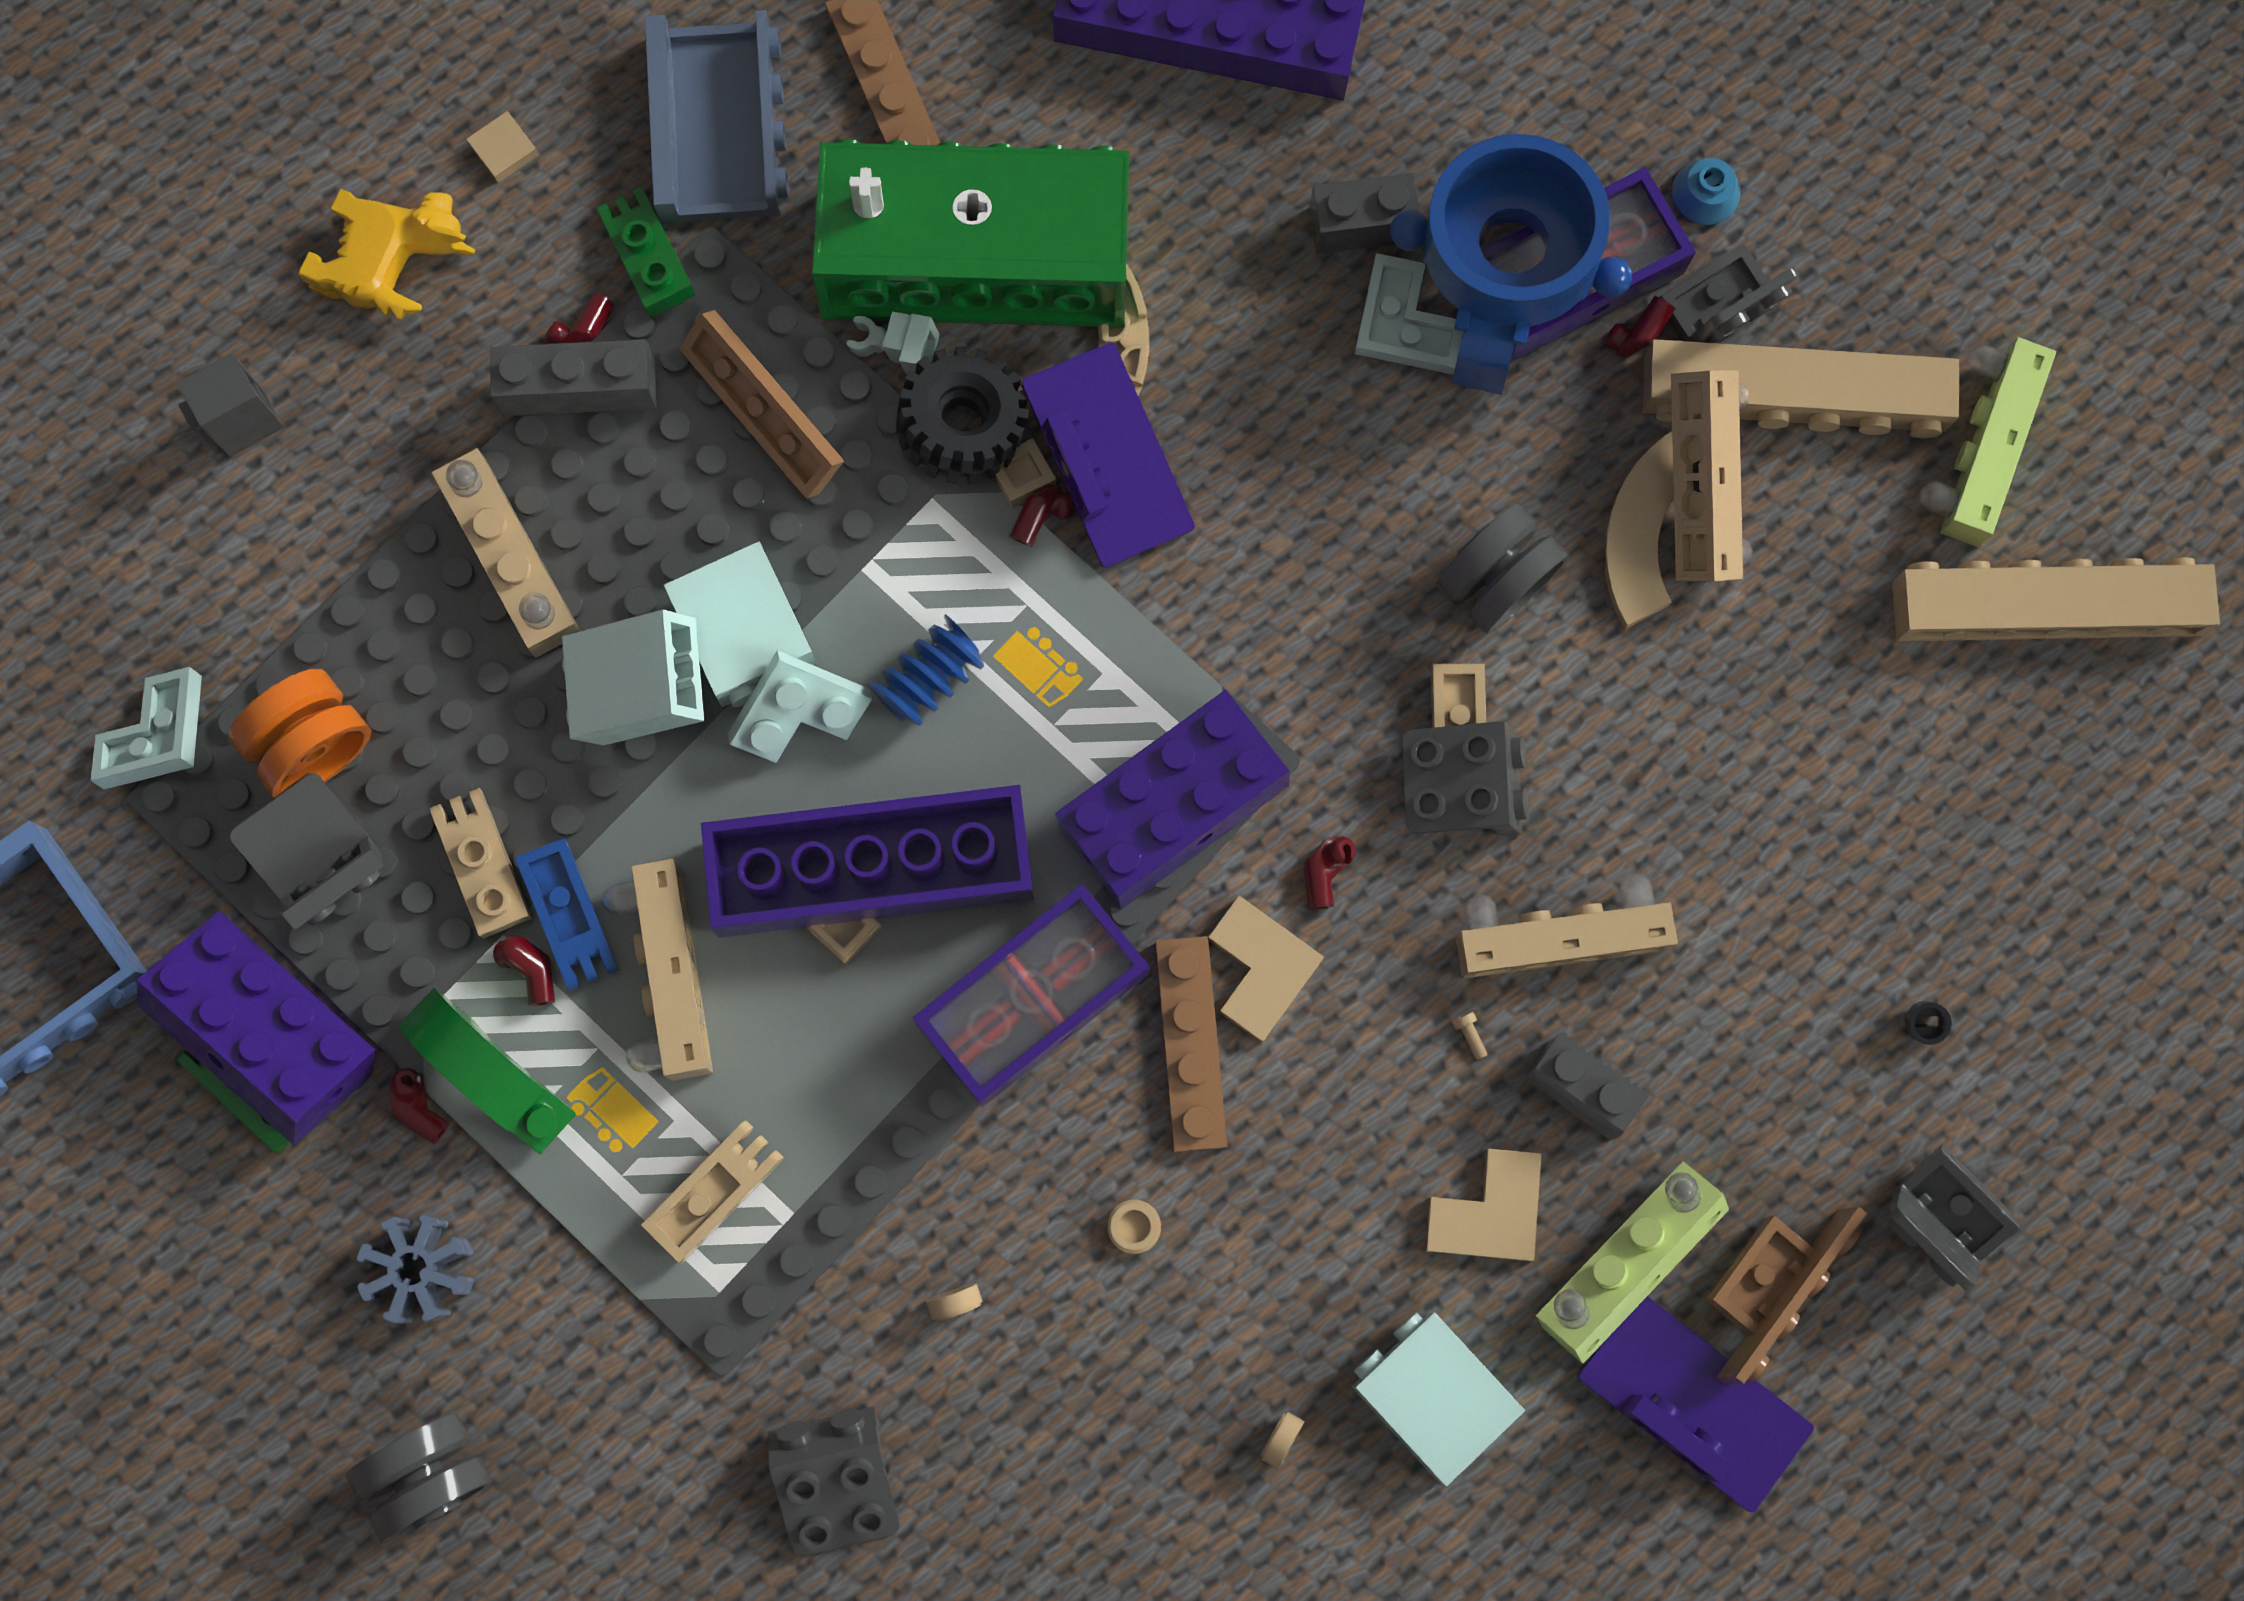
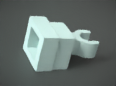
(904, 342)

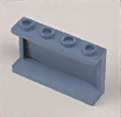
(715, 120)

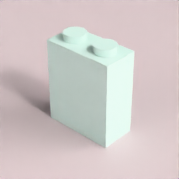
(738, 621)
(632, 678)
(1436, 1396)

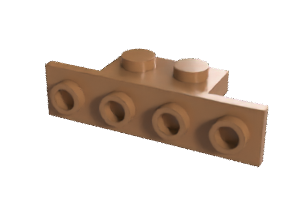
(1772, 1282)

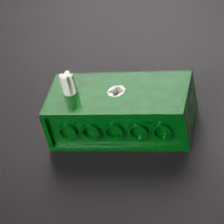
(972, 233)

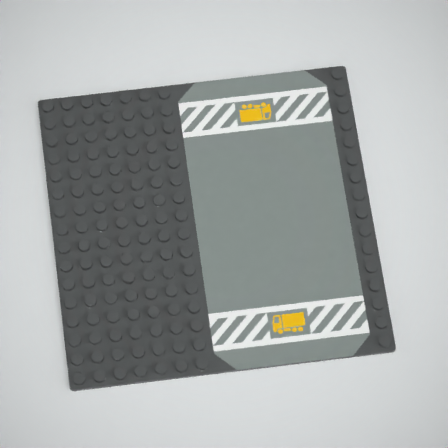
(459, 703)

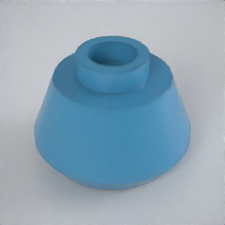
(1706, 191)

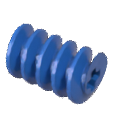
(927, 673)

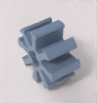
(400, 1262)

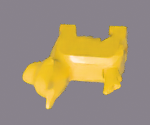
(377, 247)

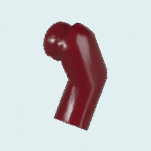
(586, 326)
(1647, 328)
(1037, 509)
(1323, 866)
(532, 963)
(411, 1106)

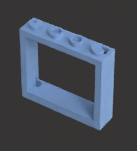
(16, 853)

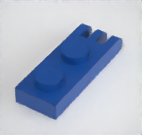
(565, 911)

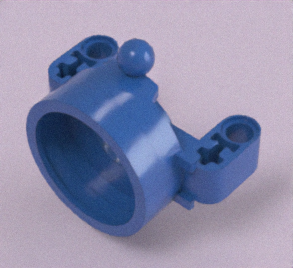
(1527, 184)

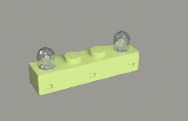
(2000, 435)
(1633, 1262)

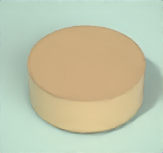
(1134, 1226)
(954, 1302)
(1282, 1440)

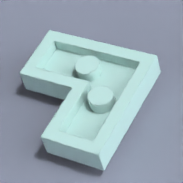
(1394, 328)
(794, 694)
(161, 741)

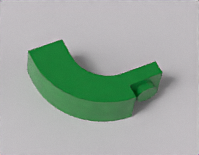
(484, 1071)

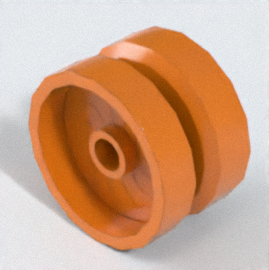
(299, 731)

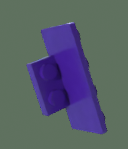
(1108, 454)
(1669, 1388)

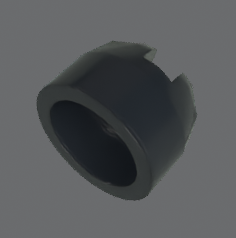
(1928, 1033)

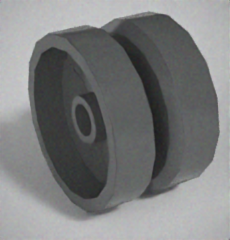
(1496, 561)
(417, 1475)

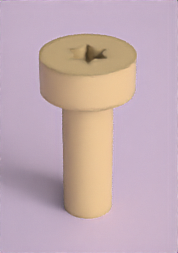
(1466, 1024)

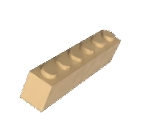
(1816, 386)
(2055, 601)

